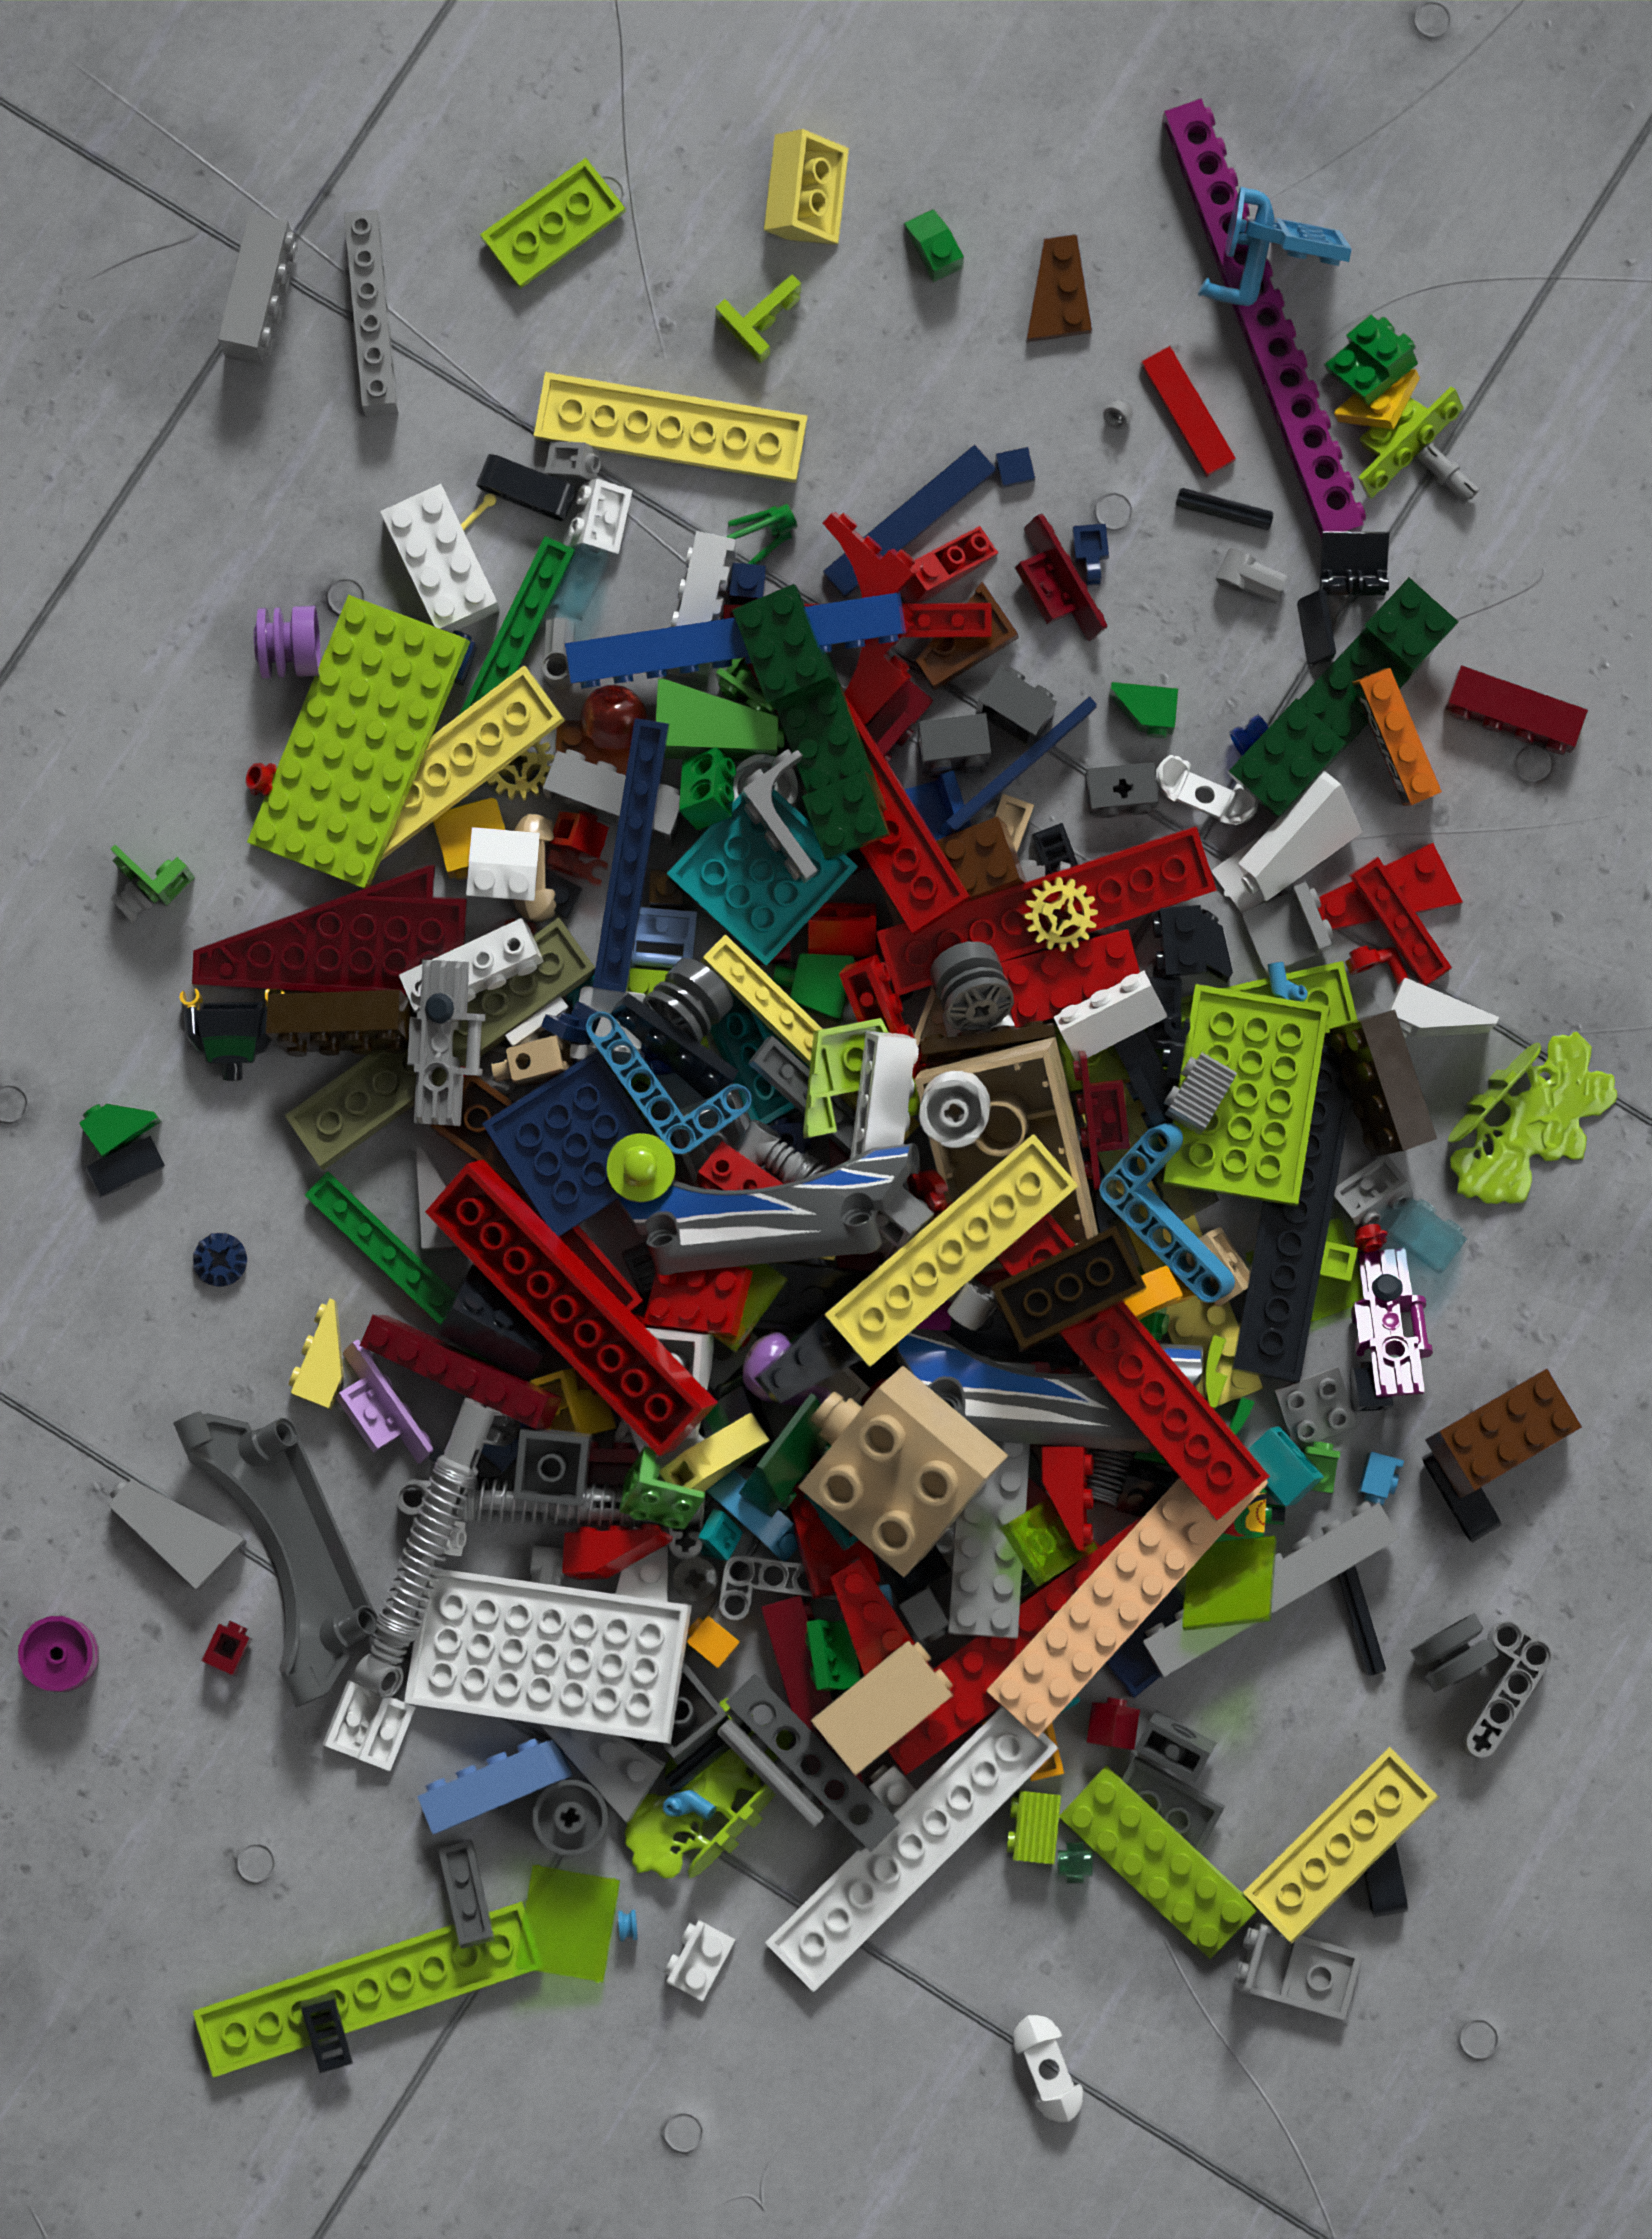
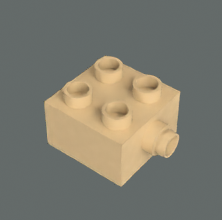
(899, 1467)

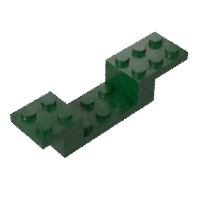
(1329, 712)
(817, 721)

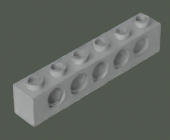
(371, 312)

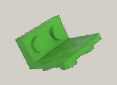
(170, 879)
(657, 1500)

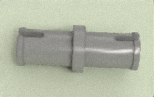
(1448, 473)

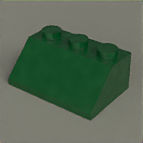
(786, 1462)

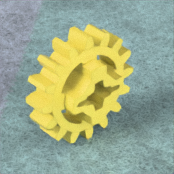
(531, 763)
(1054, 929)

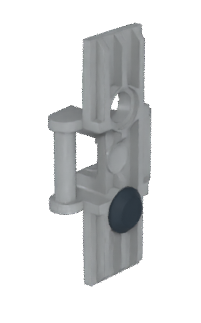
(431, 1040)

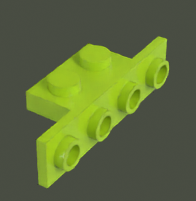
(1411, 434)

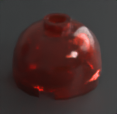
(610, 716)

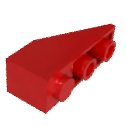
(948, 565)
(1066, 1482)
(602, 1554)

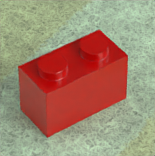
(843, 930)

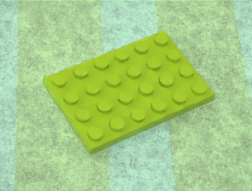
(1264, 1120)

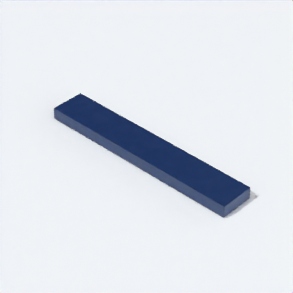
(918, 512)
(1018, 767)

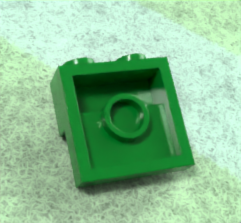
(1372, 359)

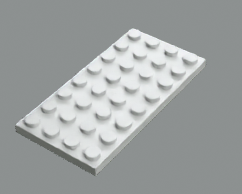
(549, 1655)

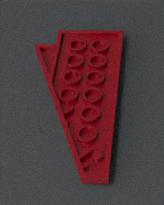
(342, 943)

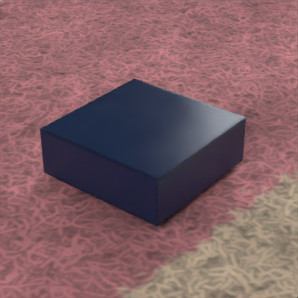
(1015, 467)

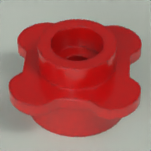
(260, 778)
(1370, 1238)

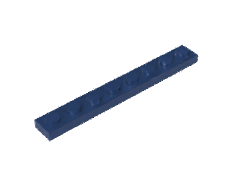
(631, 855)

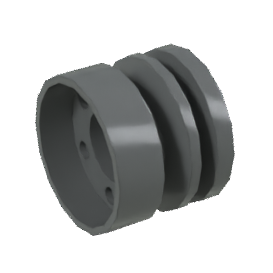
(971, 986)
(691, 998)

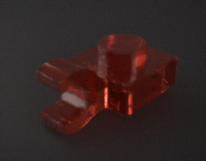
(569, 863)

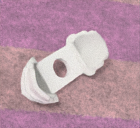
(1180, 785)
(1037, 2040)

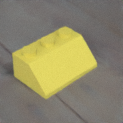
(806, 187)

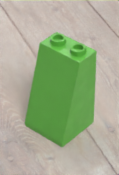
(707, 721)

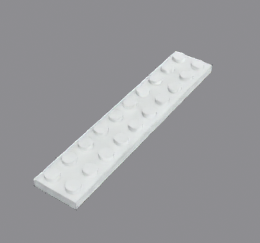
(929, 1832)

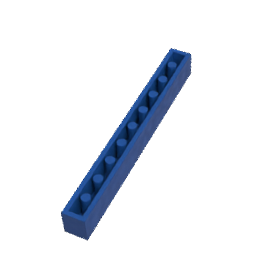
(722, 642)

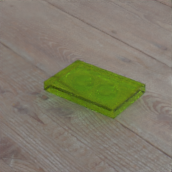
(1043, 1542)

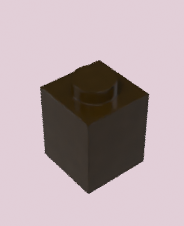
(664, 892)

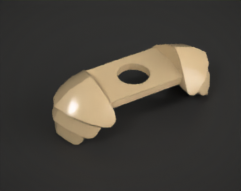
(543, 905)

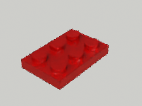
(699, 1301)

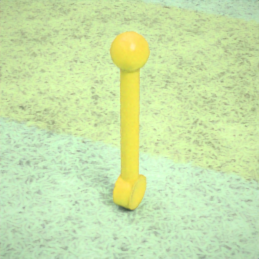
(489, 500)

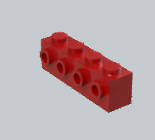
(872, 997)
(732, 1171)

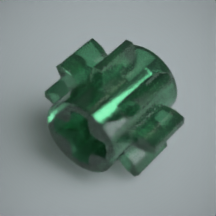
(1074, 1862)

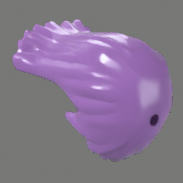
(759, 1356)

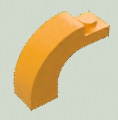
(1162, 1290)

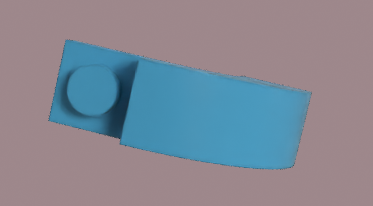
(773, 1532)

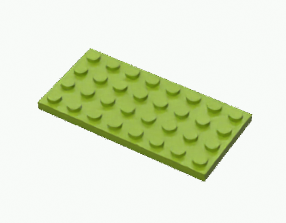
(358, 742)

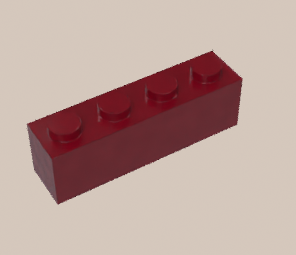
(1516, 710)

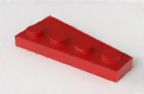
(1418, 875)
(868, 1615)

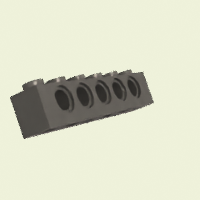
(880, 1819)

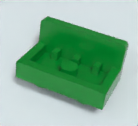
(833, 1656)

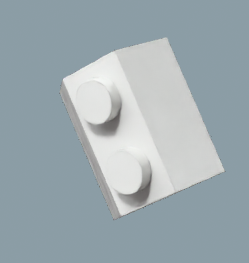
(503, 864)

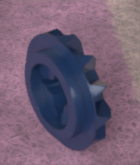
(220, 1275)

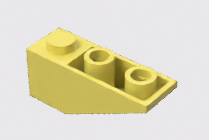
(322, 1368)
(716, 1455)

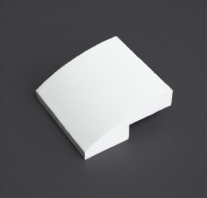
(368, 1726)

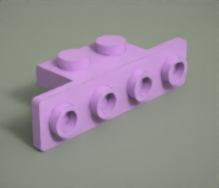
(377, 1409)

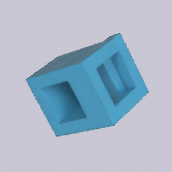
(1379, 1477)

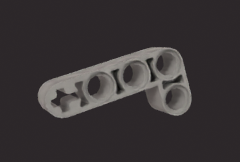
(756, 1582)
(1501, 1694)

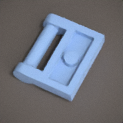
(664, 928)

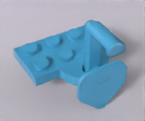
(1293, 237)

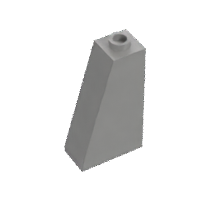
(179, 1535)

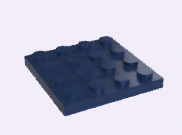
(562, 1141)

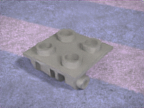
(1316, 1407)

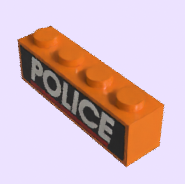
(1396, 737)

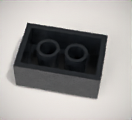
(492, 1326)

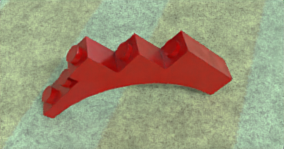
(877, 673)

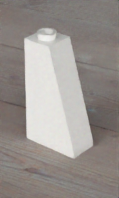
(1301, 838)

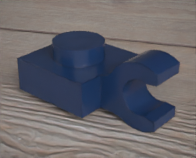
(1091, 546)

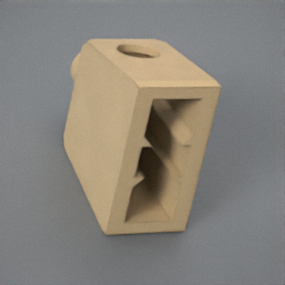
(548, 1059)

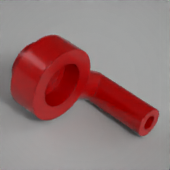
(1365, 959)

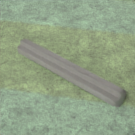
(770, 1773)

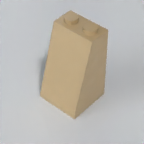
(883, 1706)

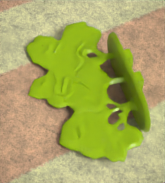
(1539, 1123)
(652, 1831)

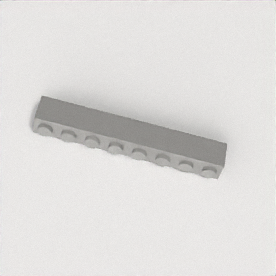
(1293, 1577)

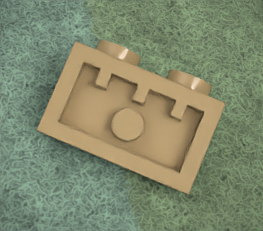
(1223, 1249)

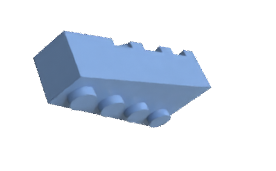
(493, 1785)

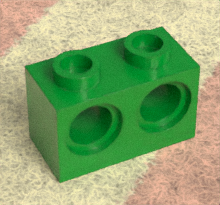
(707, 788)

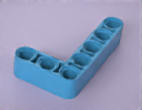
(657, 1092)
(1161, 1217)

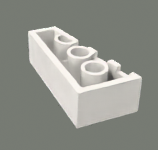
(705, 587)

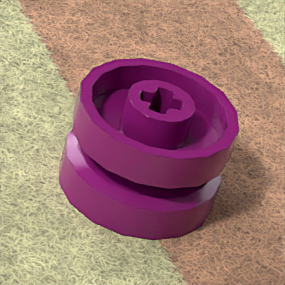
(78, 1659)

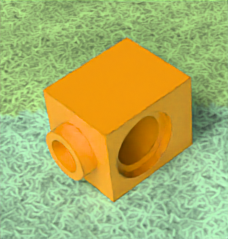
(711, 1640)

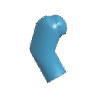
(1282, 987)
(688, 1802)

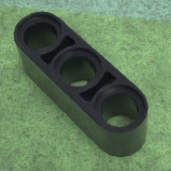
(526, 487)
(1472, 1511)
(1386, 1885)

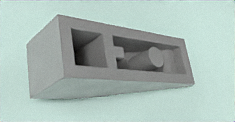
(429, 1188)

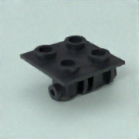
(1354, 563)

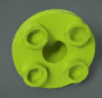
(641, 1167)

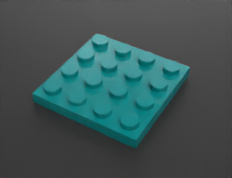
(746, 882)

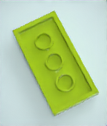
(553, 223)

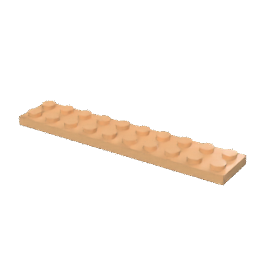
(1109, 1606)

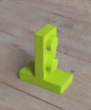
(760, 317)

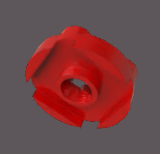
(929, 1187)

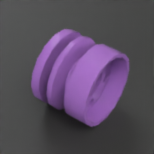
(288, 641)

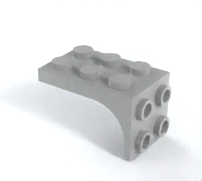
(760, 809)
(1300, 1973)

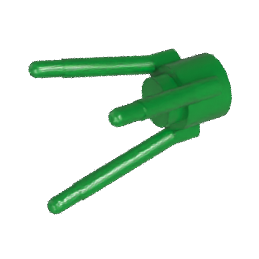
(776, 520)

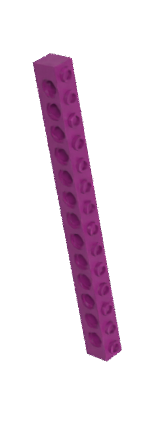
(1197, 119)

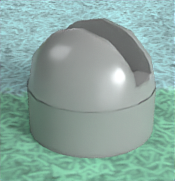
(1111, 417)

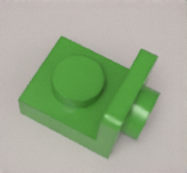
(1326, 1461)

